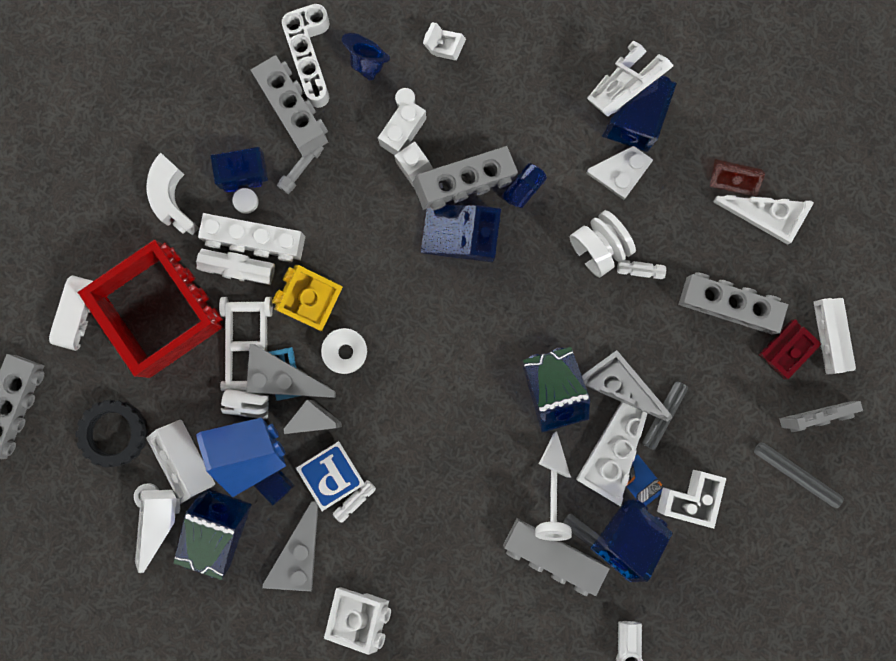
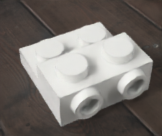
(357, 620)

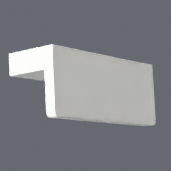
(834, 335)
(180, 460)

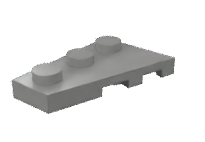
(821, 416)

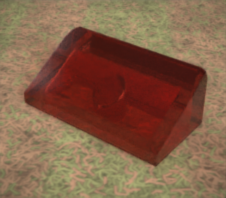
(736, 178)

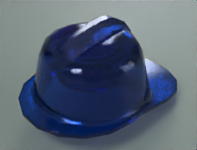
(365, 55)

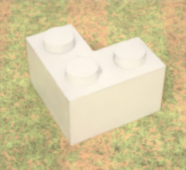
(700, 502)

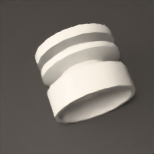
(605, 242)

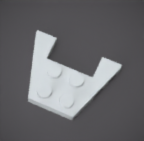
(626, 83)

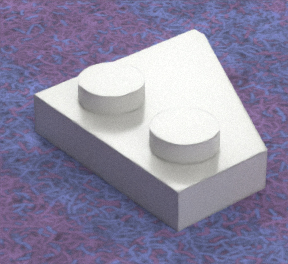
(621, 171)

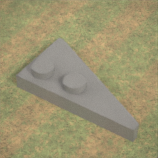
(274, 376)
(618, 380)
(296, 562)

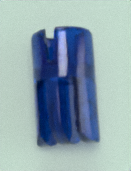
(525, 185)

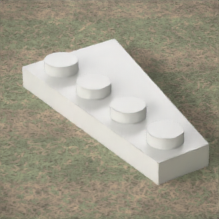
(613, 455)

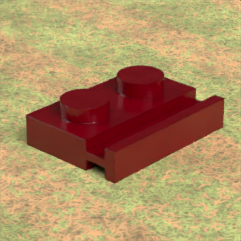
(790, 349)

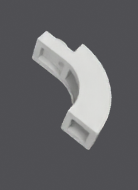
(161, 194)

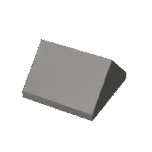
(311, 418)

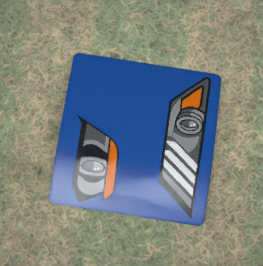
(643, 482)

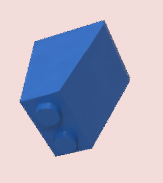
(241, 454)

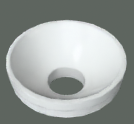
(331, 347)

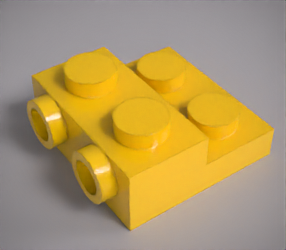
(307, 297)

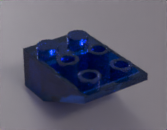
(462, 232)

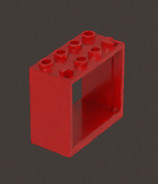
(96, 300)

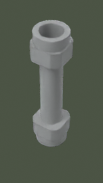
(287, 182)

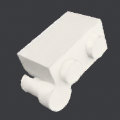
(403, 124)

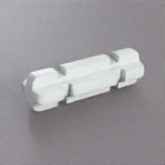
(641, 269)
(354, 501)

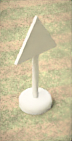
(555, 461)

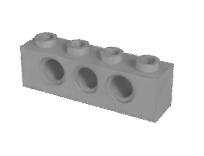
(273, 73)
(497, 161)
(768, 321)
(31, 374)

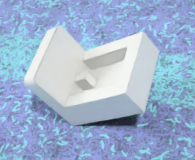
(443, 43)

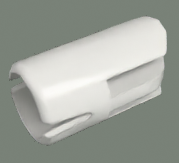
(245, 404)

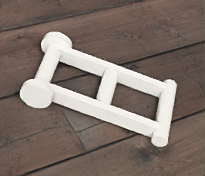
(226, 310)

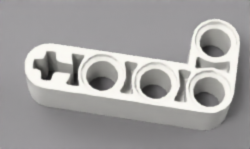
(307, 59)

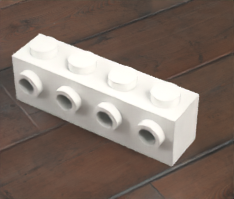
(251, 236)

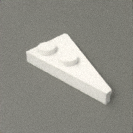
(775, 217)

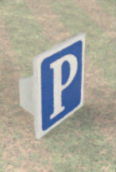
(330, 476)

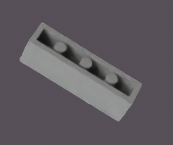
(557, 558)

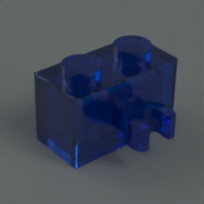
(239, 169)

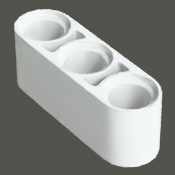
(70, 316)

